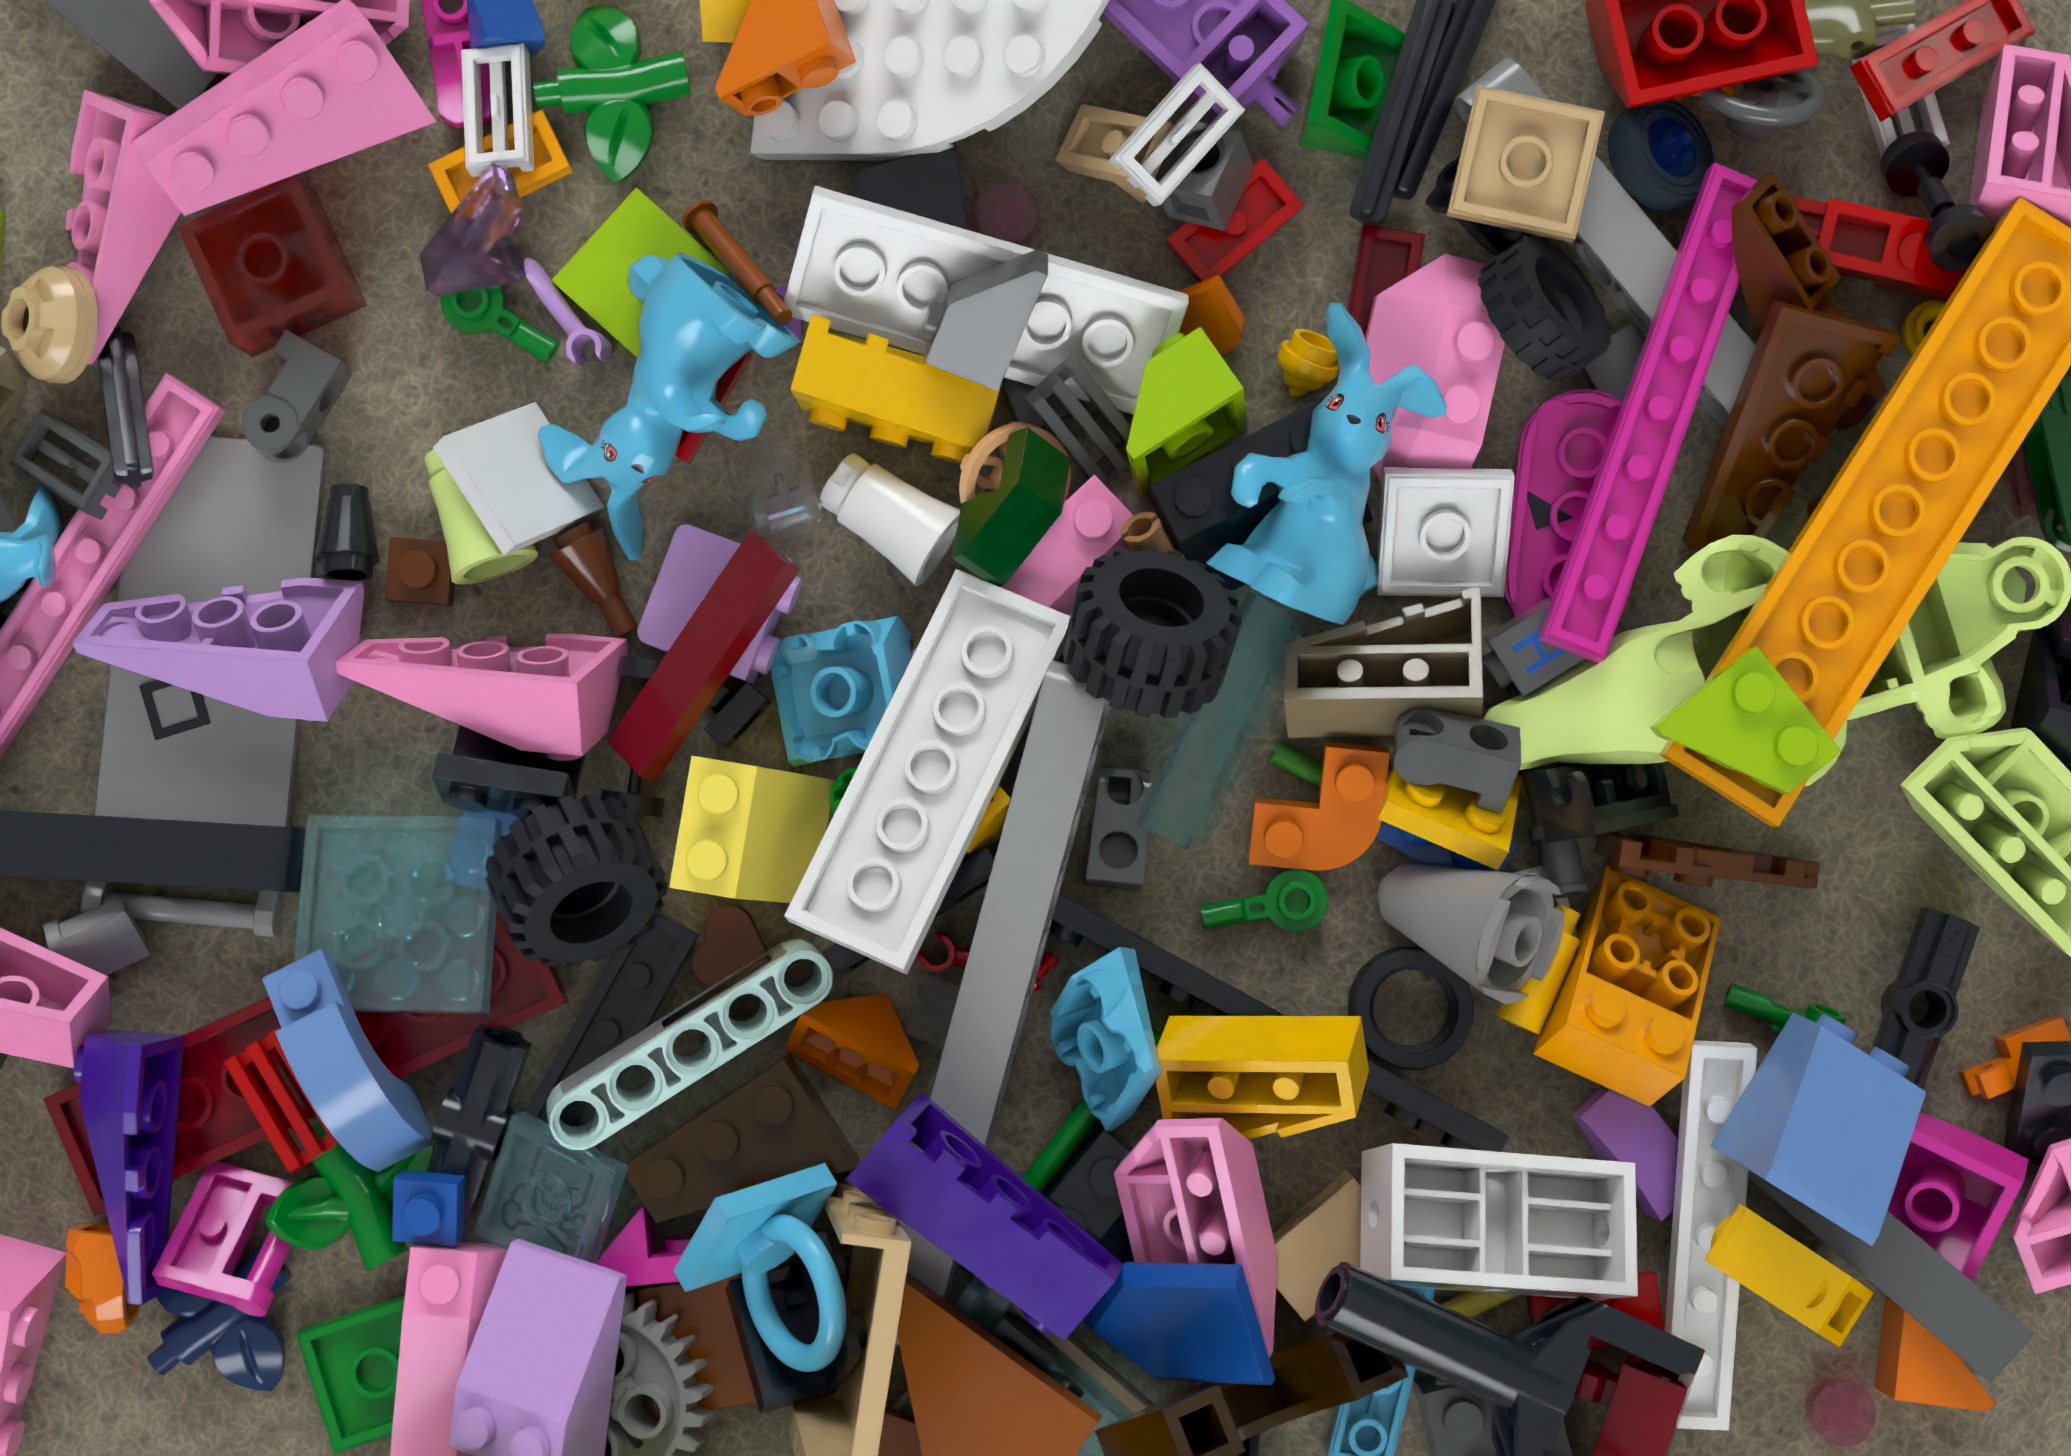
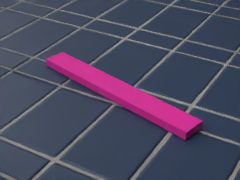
(1649, 425)

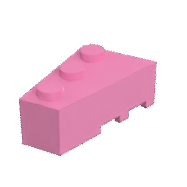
(2025, 135)
(26, 1297)

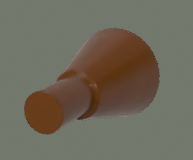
(589, 564)

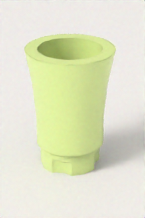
(470, 547)

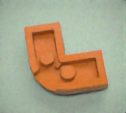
(1333, 829)

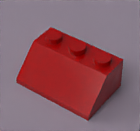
(1696, 46)

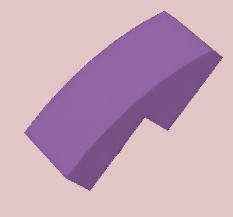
(1635, 1134)

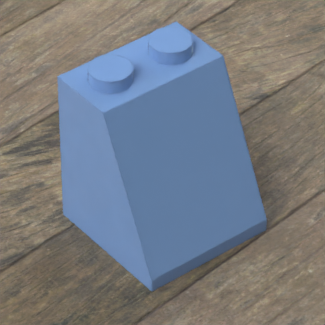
(1826, 1123)

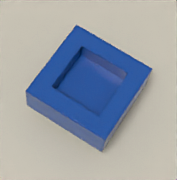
(428, 1208)

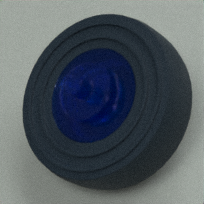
(1660, 154)

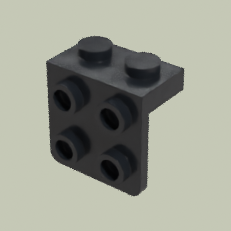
(501, 778)
(797, 1305)

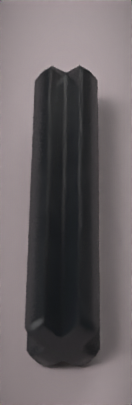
(125, 410)

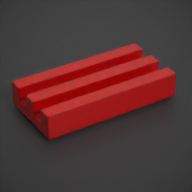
(266, 1113)

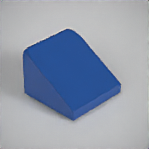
(504, 24)

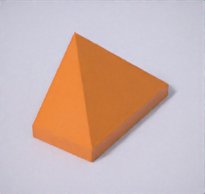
(858, 1044)

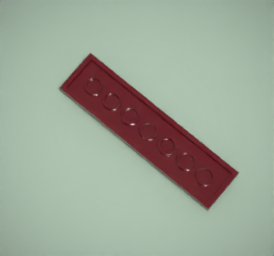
(216, 1116)

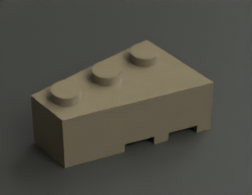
(1369, 676)

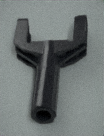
(1522, 1377)

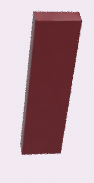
(703, 656)

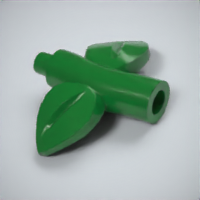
(614, 88)
(343, 1196)

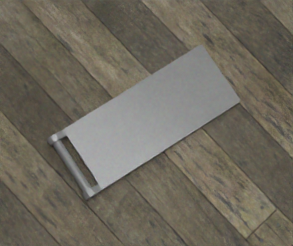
(223, 527)

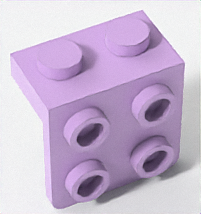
(685, 579)

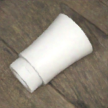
(891, 516)

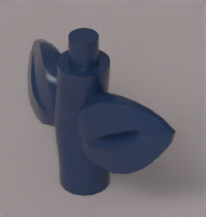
(241, 1345)

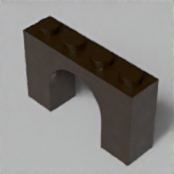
(1219, 1416)

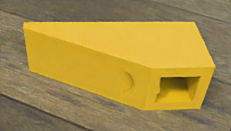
(1788, 1274)

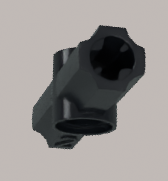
(1936, 967)
(479, 1109)

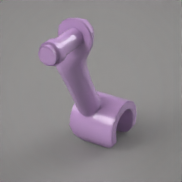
(566, 317)

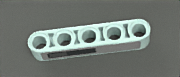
(674, 1072)

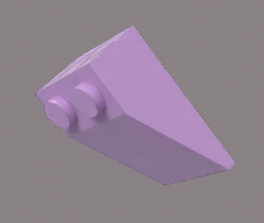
(541, 1359)

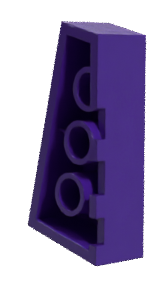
(986, 1217)

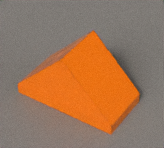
(1922, 1368)

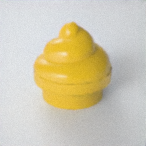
(1307, 362)

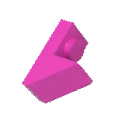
(637, 1253)

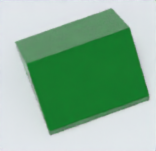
(1349, 80)

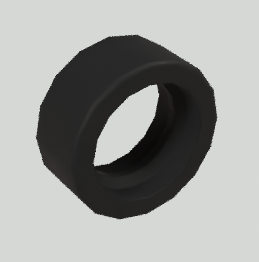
(1443, 1044)

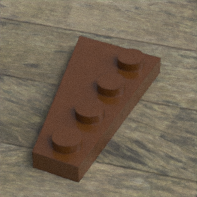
(1788, 403)

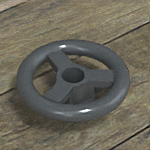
(1768, 103)

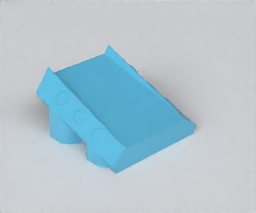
(838, 686)
(1107, 1035)

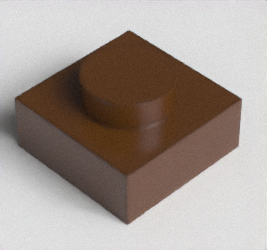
(419, 572)

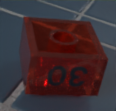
(272, 265)

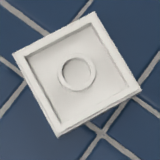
(510, 484)
(1444, 531)

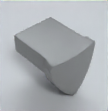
(99, 938)

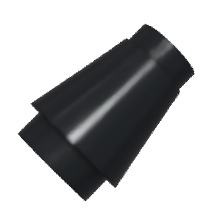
(348, 535)

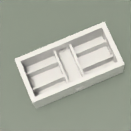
(1499, 1222)

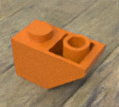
(781, 52)

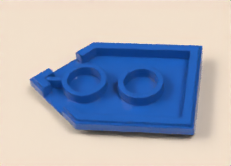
(1185, 1322)

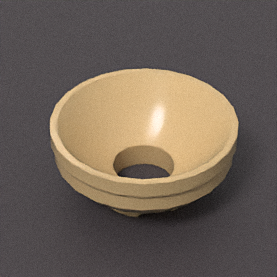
(52, 323)

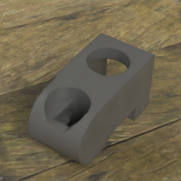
(297, 400)
(1458, 753)
(1116, 841)

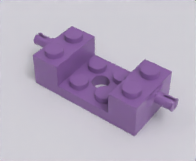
(1233, 39)

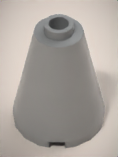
(1477, 922)

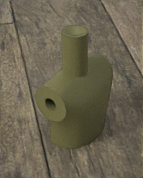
(1849, 26)

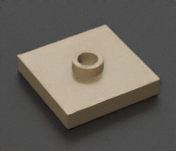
(1525, 163)

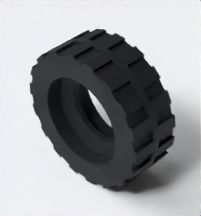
(1544, 308)

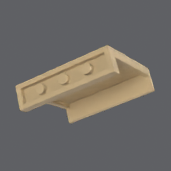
(853, 1416)

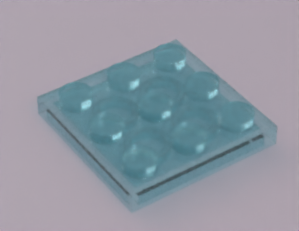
(401, 909)

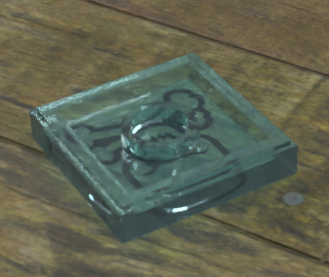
(550, 1192)

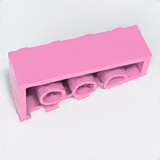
(284, 113)
(48, 1002)

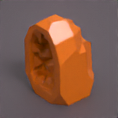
(96, 1278)

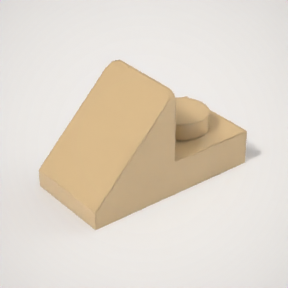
(1095, 139)

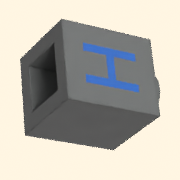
(1520, 657)

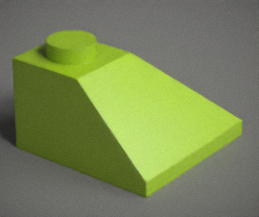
(1183, 408)

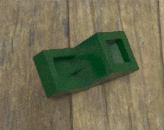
(1007, 524)

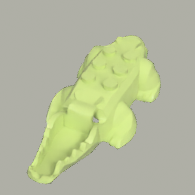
(1937, 662)

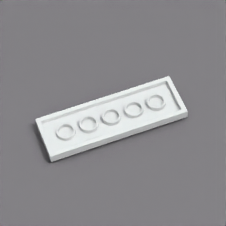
(884, 266)
(929, 772)

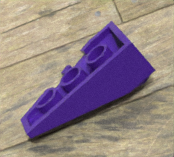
(131, 1124)

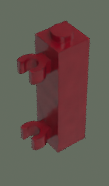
(1642, 1406)

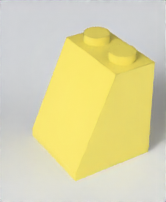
(748, 830)

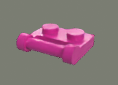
(214, 1236)

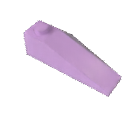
(239, 648)

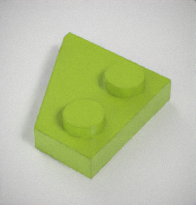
(1751, 724)

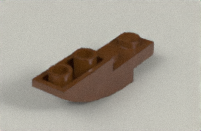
(1786, 263)

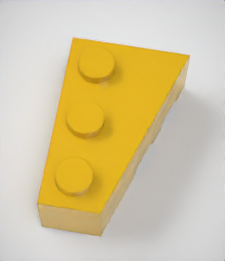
(890, 392)
(1263, 1071)

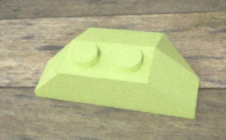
(2007, 816)

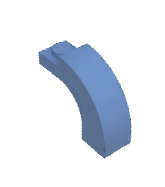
(339, 1070)

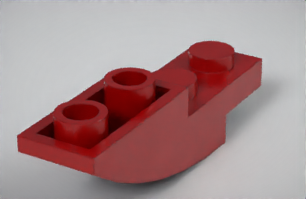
(1878, 247)

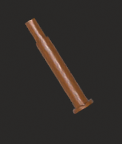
(703, 220)

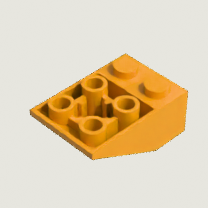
(1632, 989)

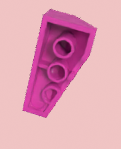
(1956, 1190)

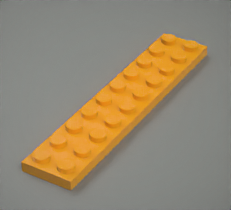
(1909, 486)

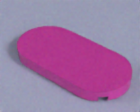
(1558, 463)

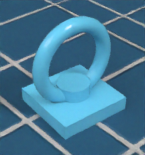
(759, 1231)

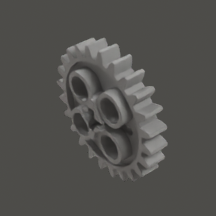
(660, 1369)

